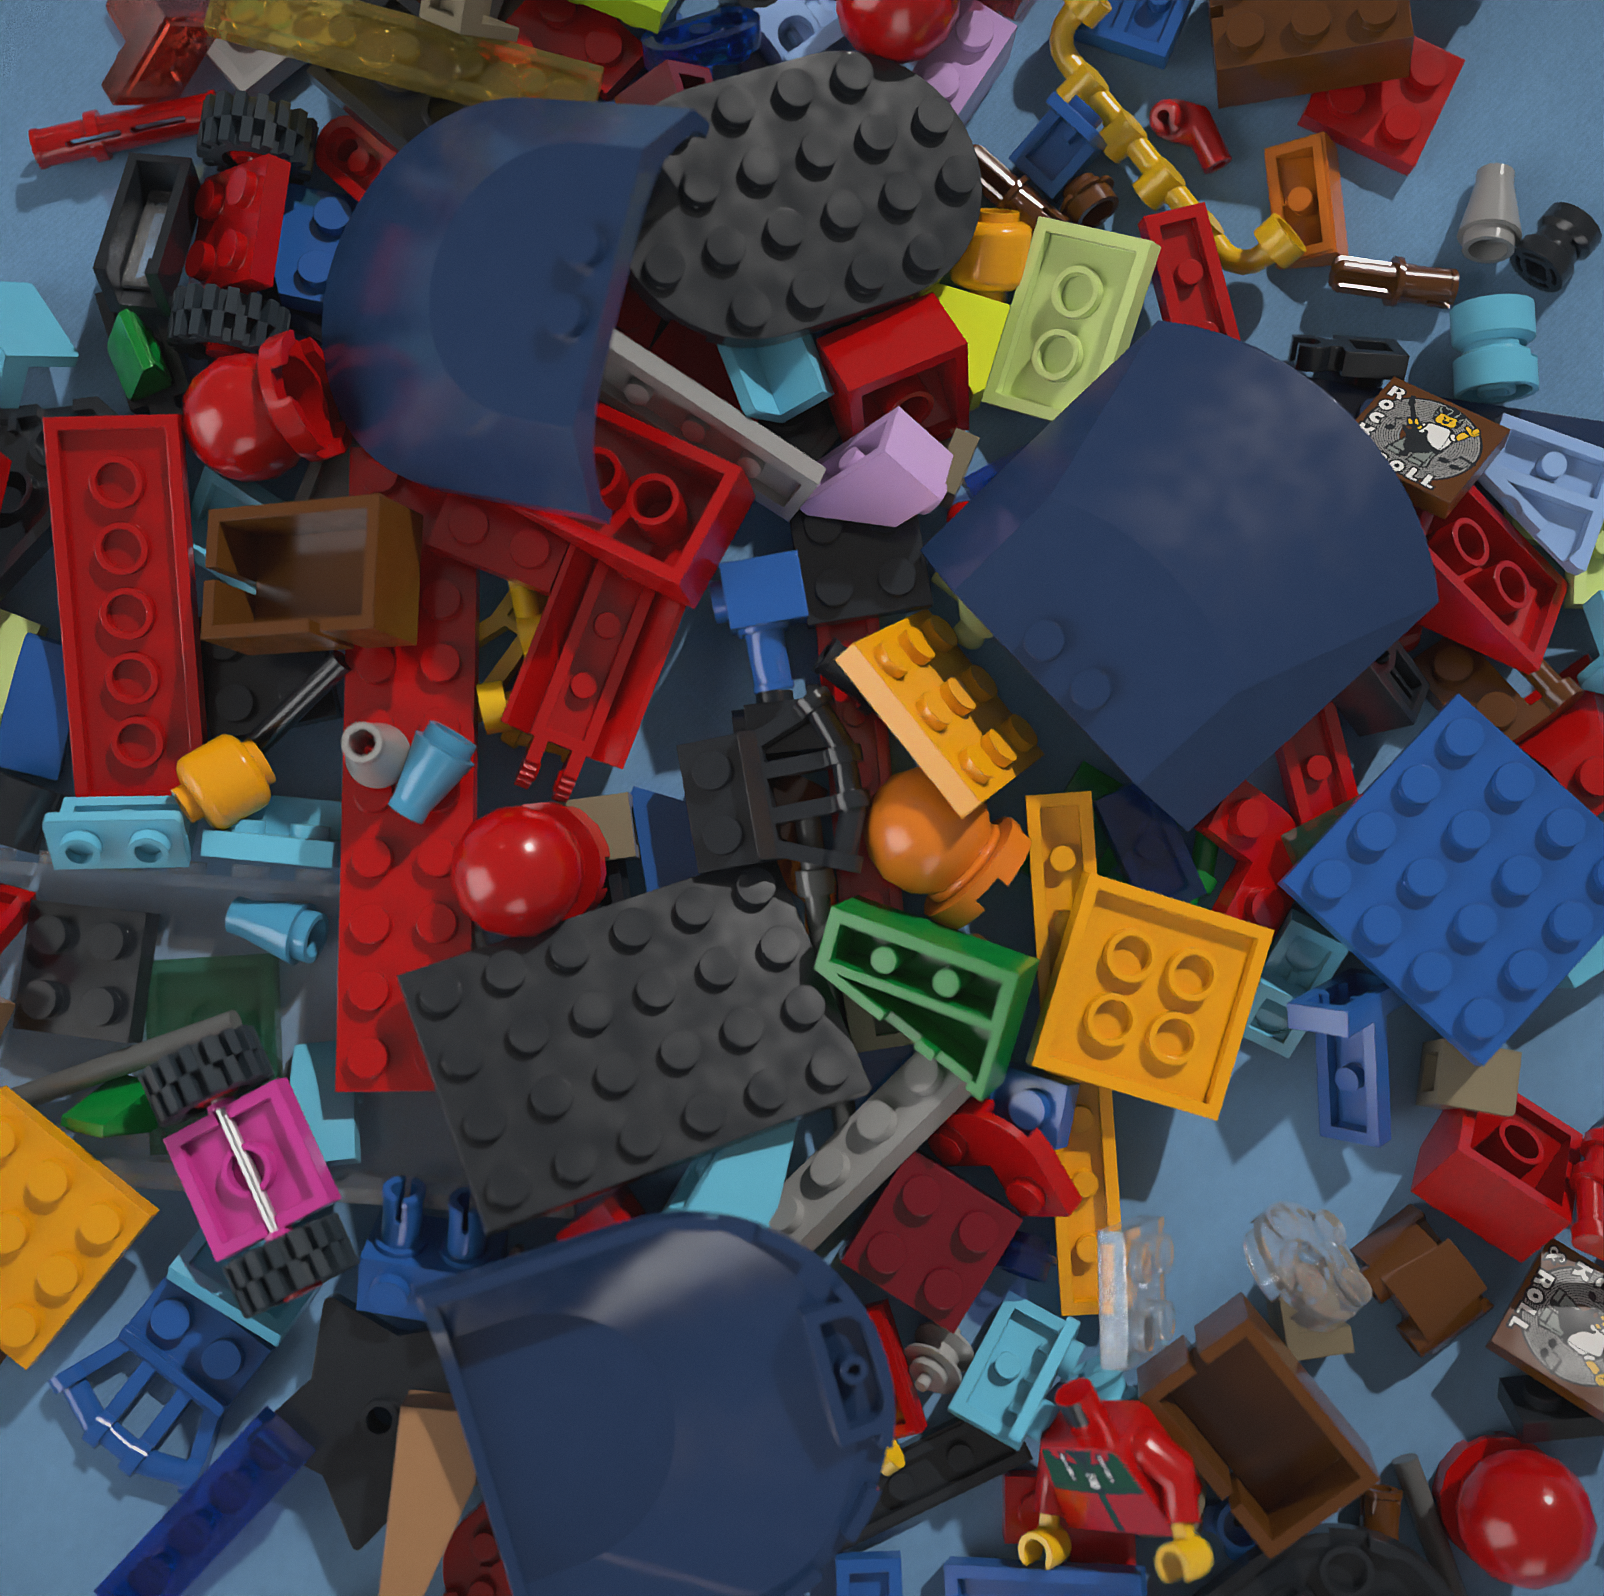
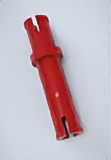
(55, 145)

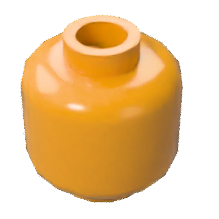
(994, 255)
(223, 782)

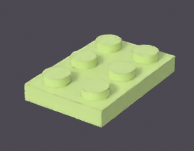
(1068, 316)

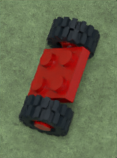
(240, 224)

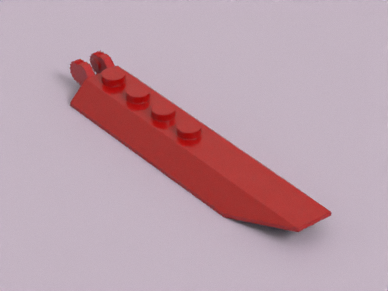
(602, 632)

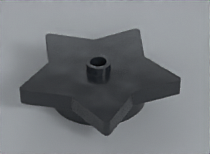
(355, 1368)

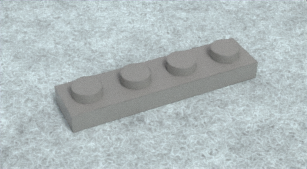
(675, 404)
(867, 1149)

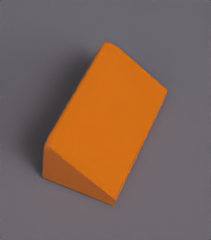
(1308, 196)

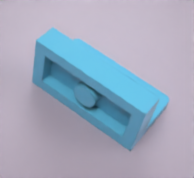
(28, 339)
(777, 379)

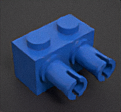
(760, 603)
(418, 1248)

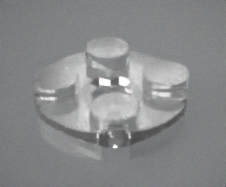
(1307, 1264)

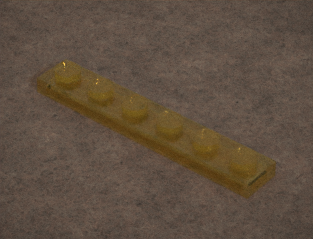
(402, 50)

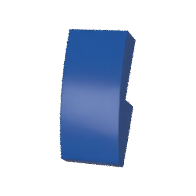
(36, 711)

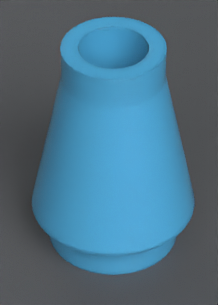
(431, 770)
(282, 928)

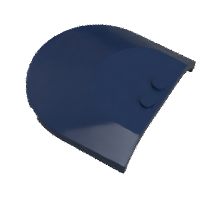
(488, 294)
(666, 1408)

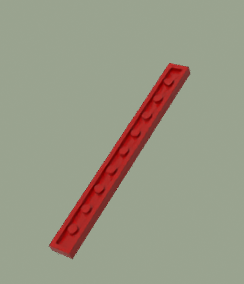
(1195, 293)

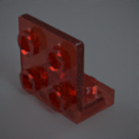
(160, 50)

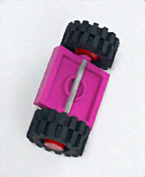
(249, 1168)

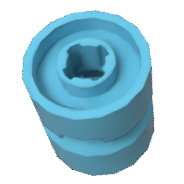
(1493, 344)

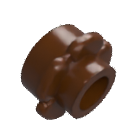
(1089, 200)

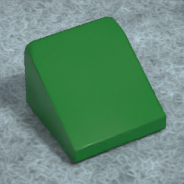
(137, 357)
(112, 1110)

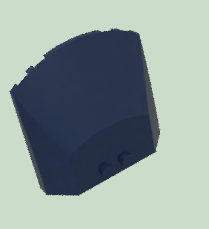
(1193, 560)

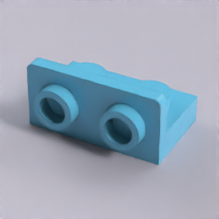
(284, 833)

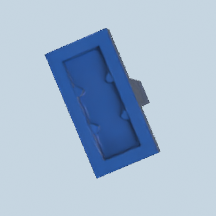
(1350, 1053)

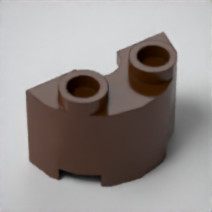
(1424, 1280)

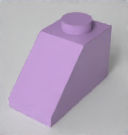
(882, 474)

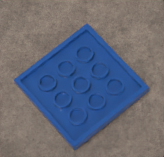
(1461, 880)

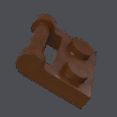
(1461, 670)

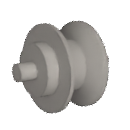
(938, 1358)

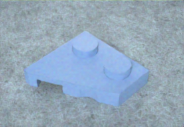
(1550, 489)

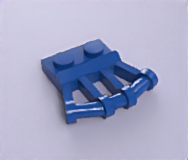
(195, 1351)

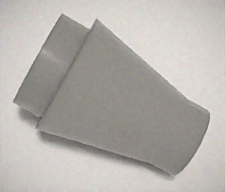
(1492, 216)
(384, 763)

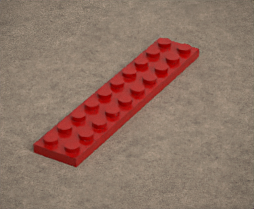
(395, 871)

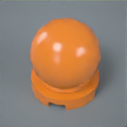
(935, 852)

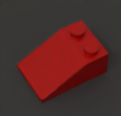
(668, 504)
(1491, 584)

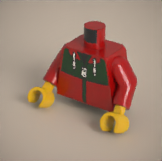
(1115, 1472)

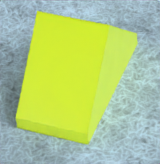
(981, 324)

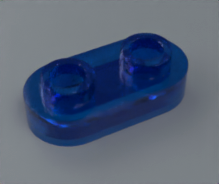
(706, 38)

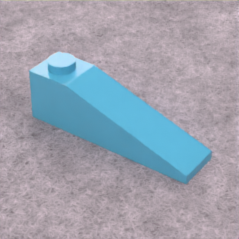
(738, 1179)

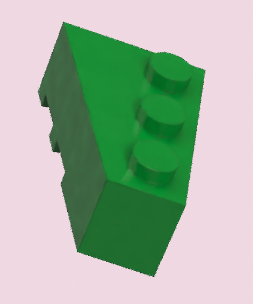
(933, 984)

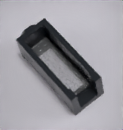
(148, 234)

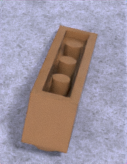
(427, 1491)

